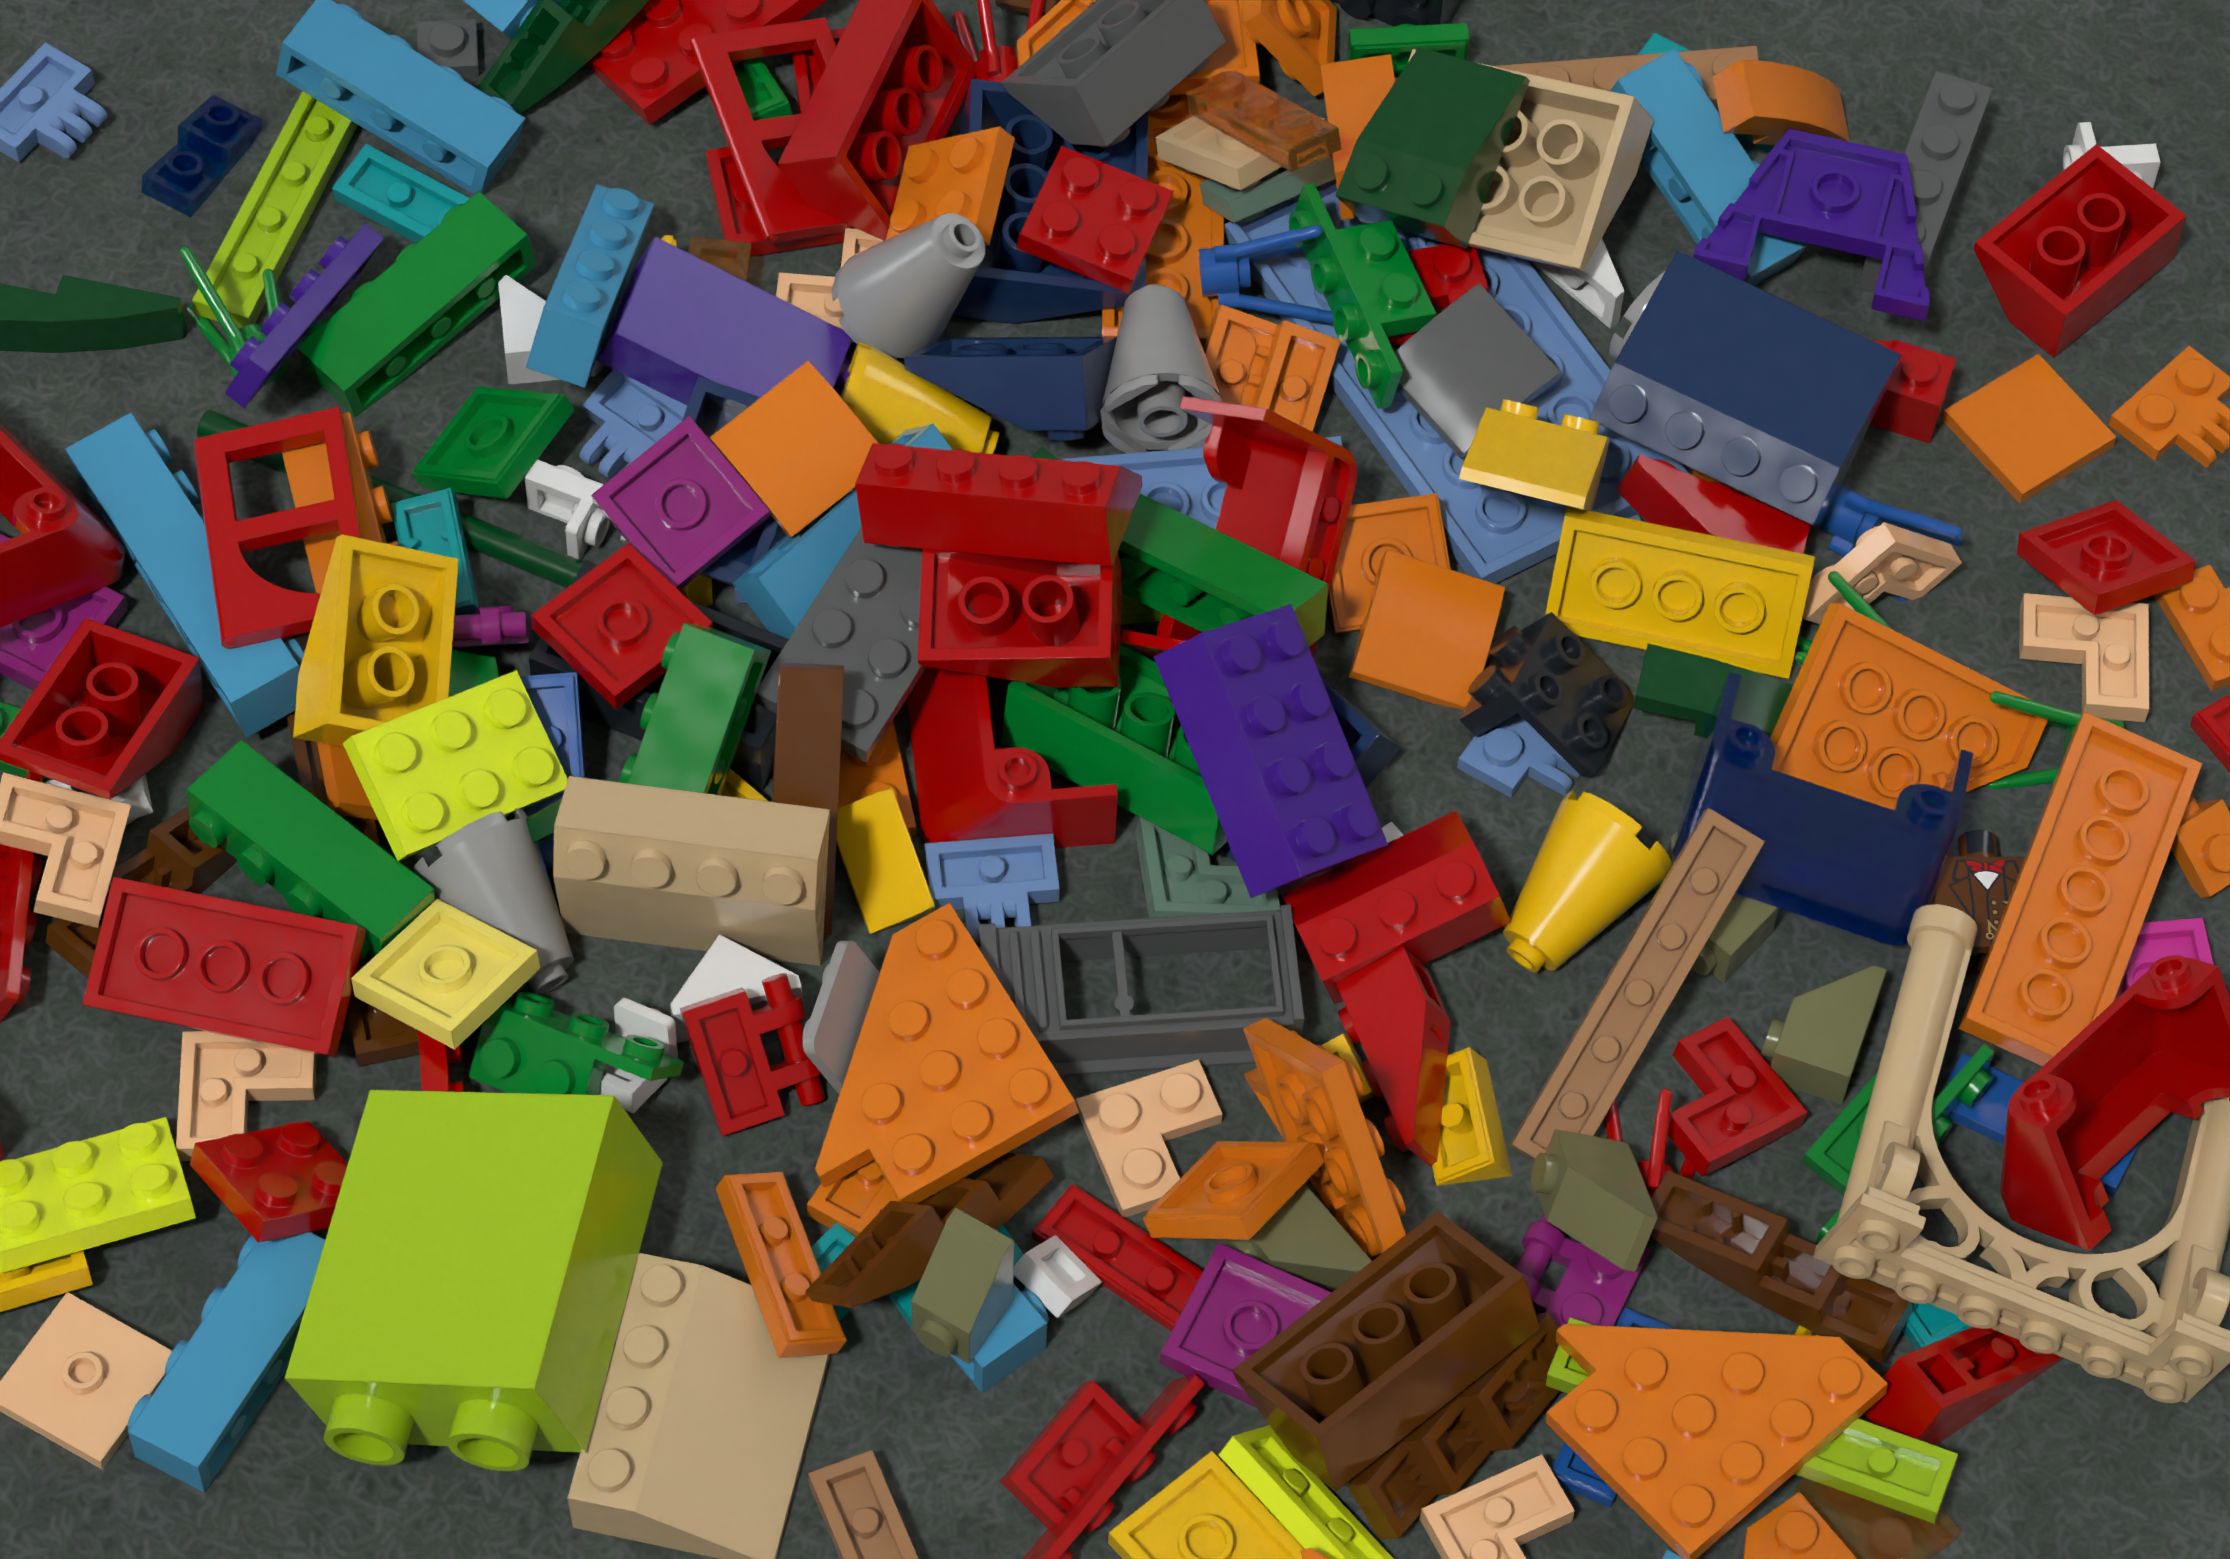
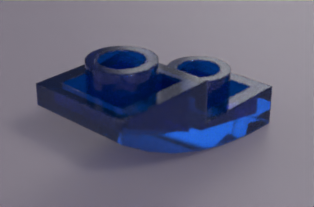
(205, 152)

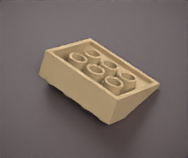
(1561, 172)
(691, 868)
(696, 1420)

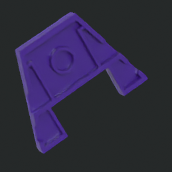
(1835, 199)

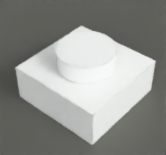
(1056, 1276)

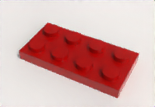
(652, 56)
(224, 967)

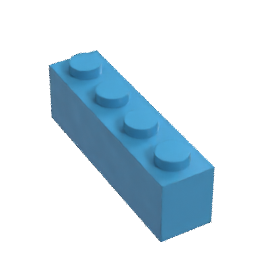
(399, 95)
(1694, 160)
(590, 285)
(797, 567)
(229, 1363)

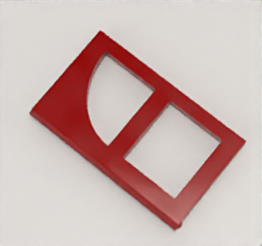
(774, 200)
(246, 604)

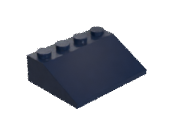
(1013, 283)
(1746, 388)

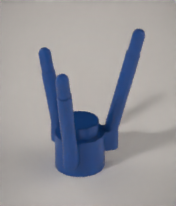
(1228, 269)
(1855, 514)

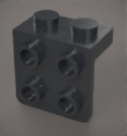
(1555, 689)

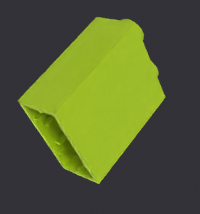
(474, 1275)

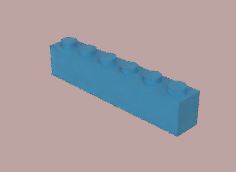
(169, 548)

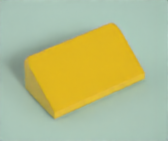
(882, 862)
(1470, 1124)

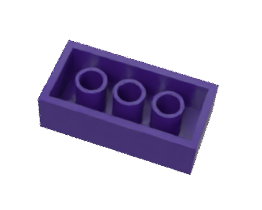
(1270, 750)

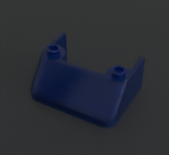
(1821, 847)

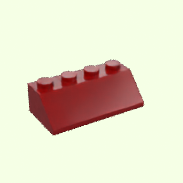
(884, 89)
(995, 504)

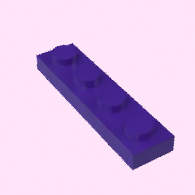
(288, 326)

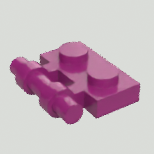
(491, 627)
(1591, 1285)

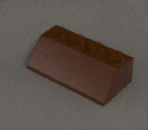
(1388, 1349)

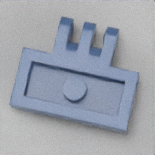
(47, 105)
(630, 421)
(1510, 754)
(993, 877)

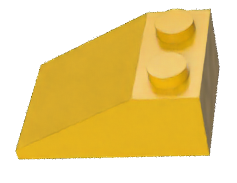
(1536, 456)
(376, 639)

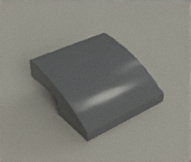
(1469, 362)

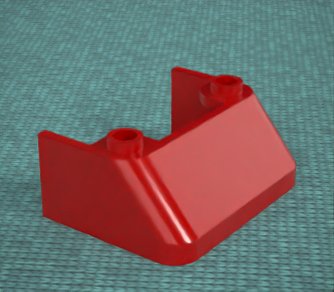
(1281, 496)
(62, 542)
(989, 792)

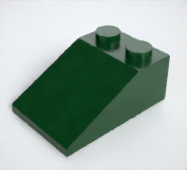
(1433, 147)

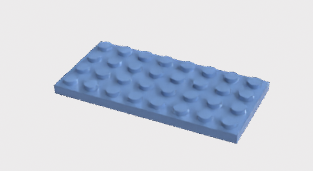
(1484, 527)

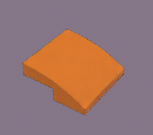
(1270, 364)
(797, 447)
(1426, 630)

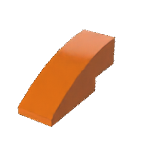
(1776, 97)

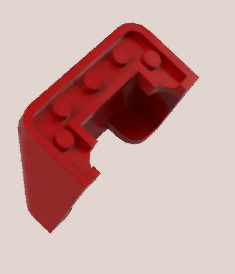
(2103, 1092)

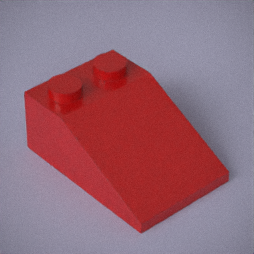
(1021, 618)
(105, 711)

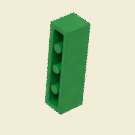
(416, 304)
(1209, 575)
(698, 711)
(303, 848)

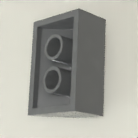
(1114, 66)

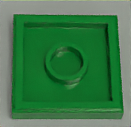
(493, 441)

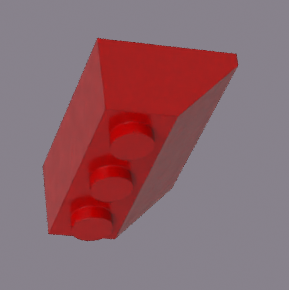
(2078, 249)
(1412, 893)

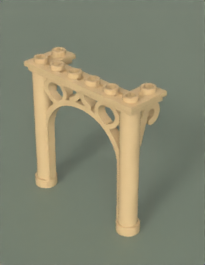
(2174, 1339)

